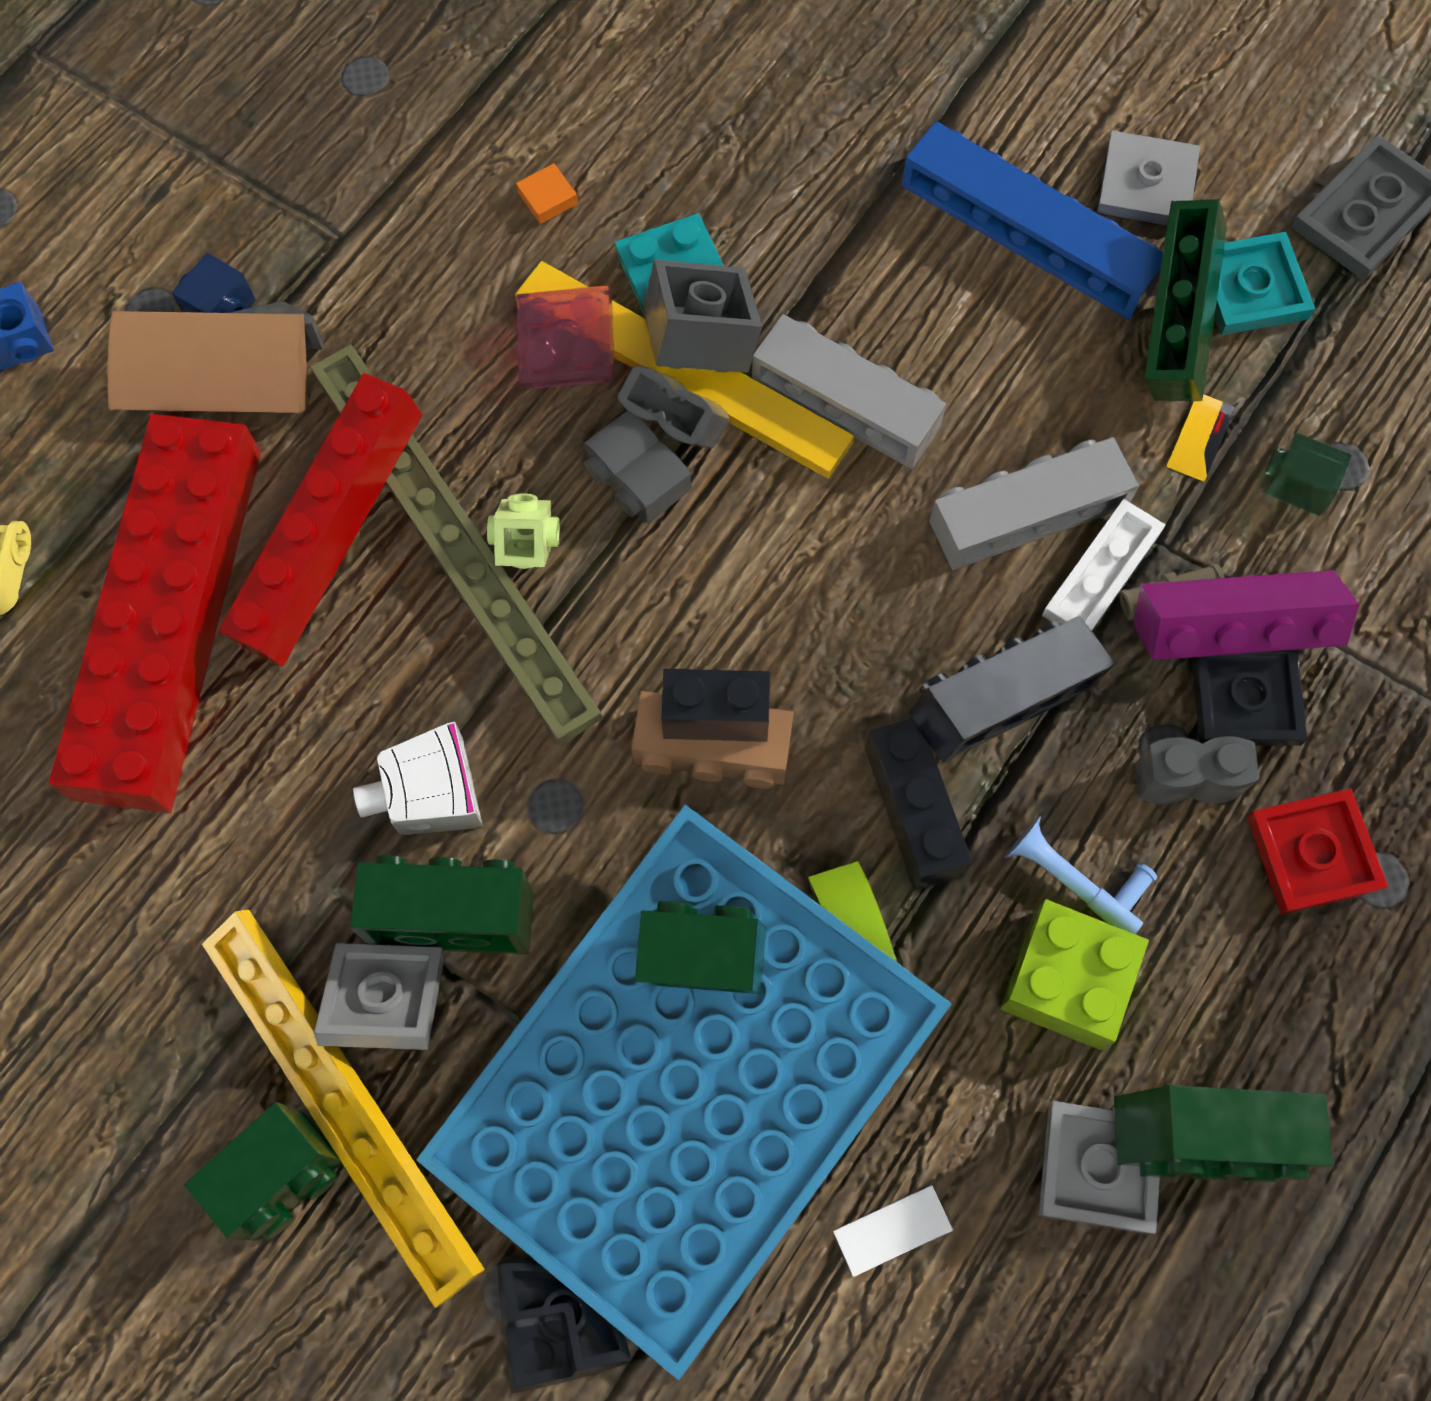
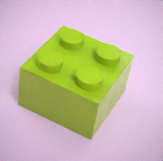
(1074, 975)

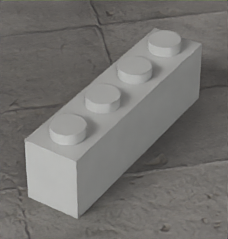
(848, 390)
(1032, 502)

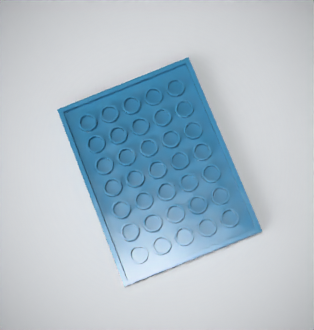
(679, 1132)

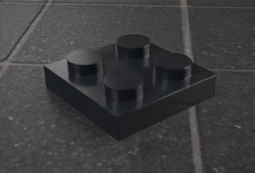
(1250, 697)

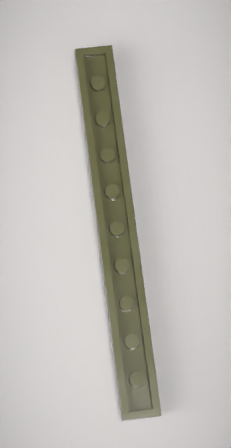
(472, 571)

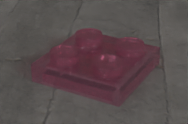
(565, 337)

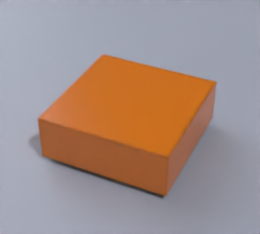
(547, 193)

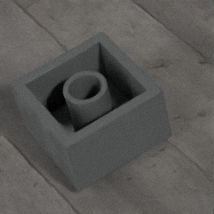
(701, 316)

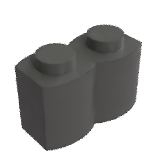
(670, 404)
(637, 467)
(1206, 771)

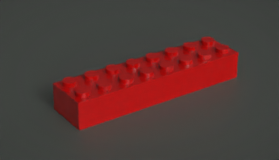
(157, 615)

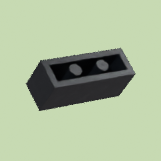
(917, 804)

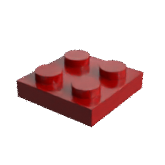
(1317, 851)

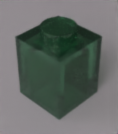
(1306, 473)

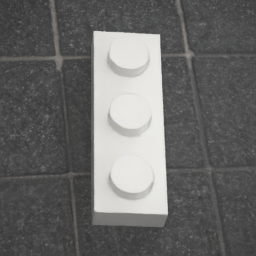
(1105, 566)

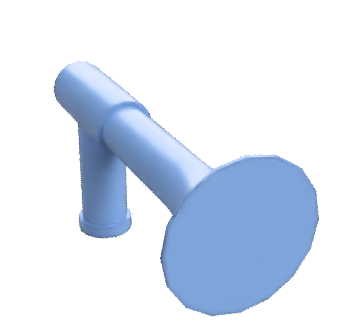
(1112, 910)

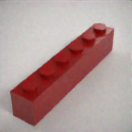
(322, 520)

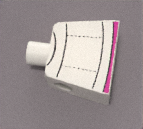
(424, 785)

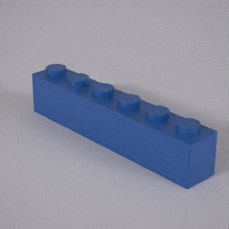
(1033, 220)

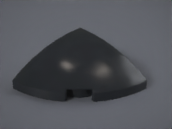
(552, 1331)

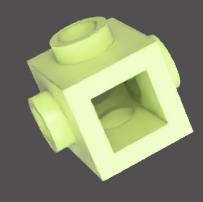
(523, 531)

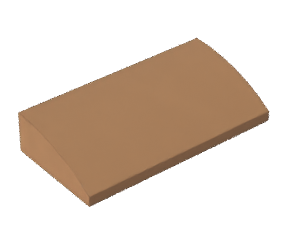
(207, 362)

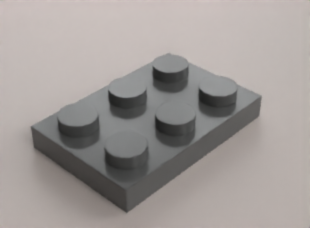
(1368, 207)

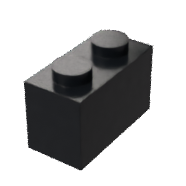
(715, 705)

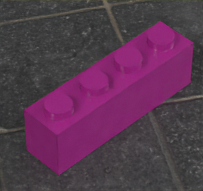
(1244, 614)

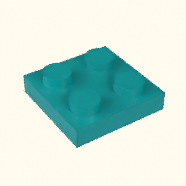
(677, 241)
(1260, 285)

